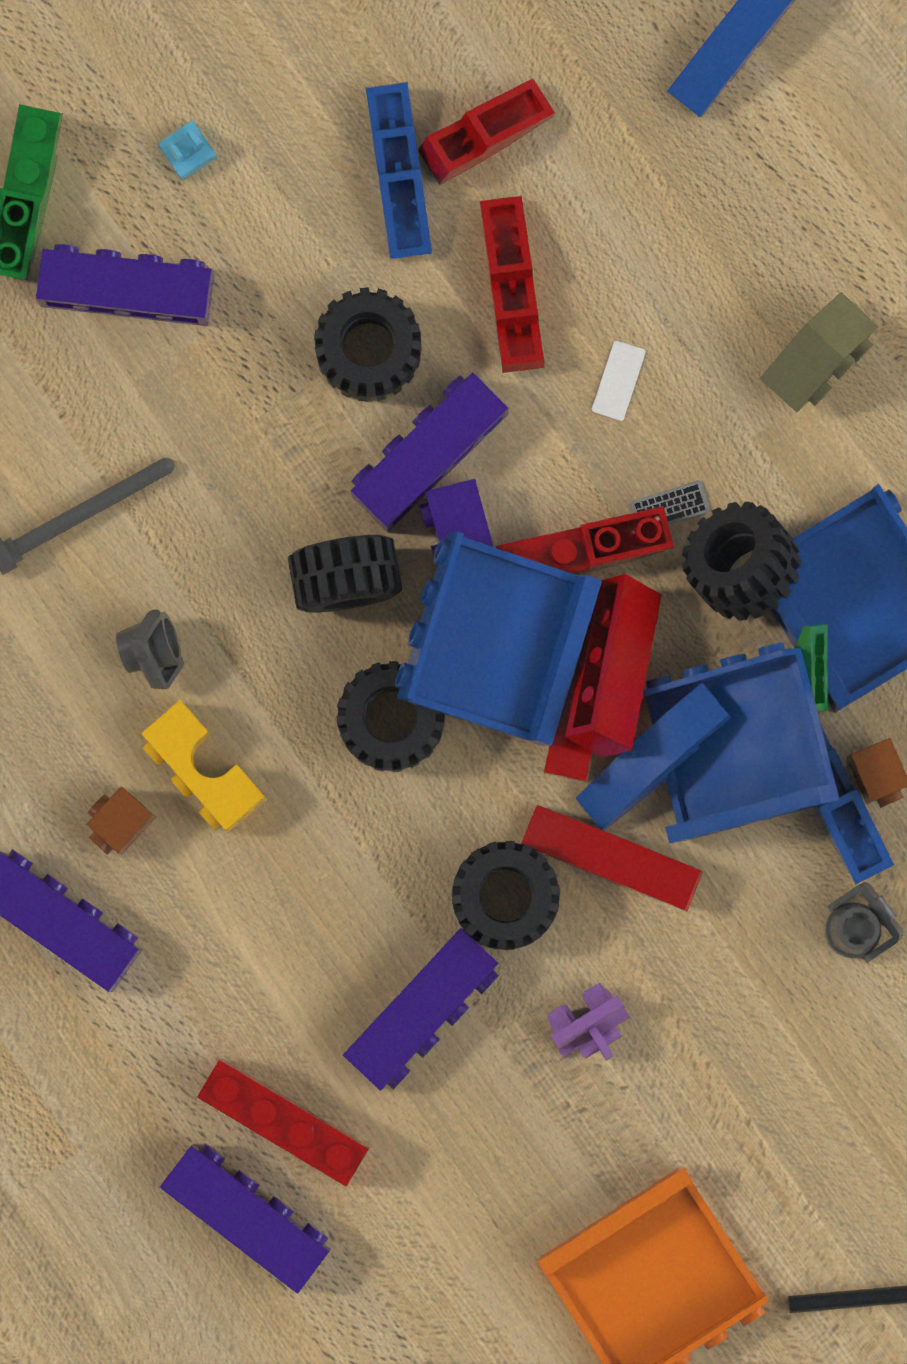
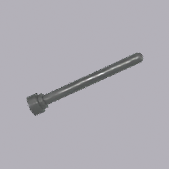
(12, 550)

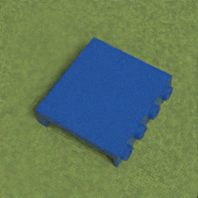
(858, 586)
(497, 639)
(762, 758)

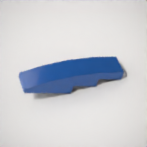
(726, 52)
(398, 170)
(652, 757)
(852, 826)

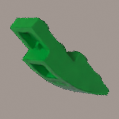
(27, 188)

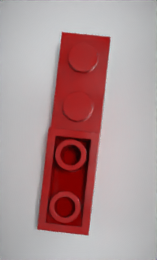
(599, 542)

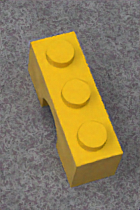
(174, 741)

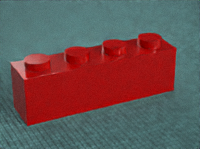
(614, 666)
(283, 1122)

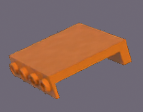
(654, 1277)

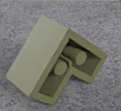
(820, 349)

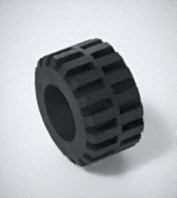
(363, 309)
(344, 573)
(760, 579)
(364, 745)
(516, 858)

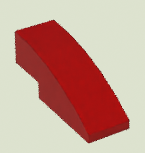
(485, 131)

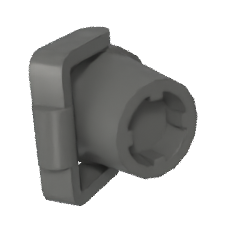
(152, 646)
(856, 928)

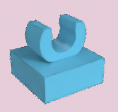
(187, 150)

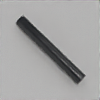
(847, 1299)

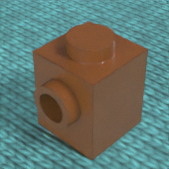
(879, 773)
(118, 821)

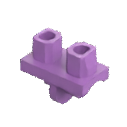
(594, 1029)

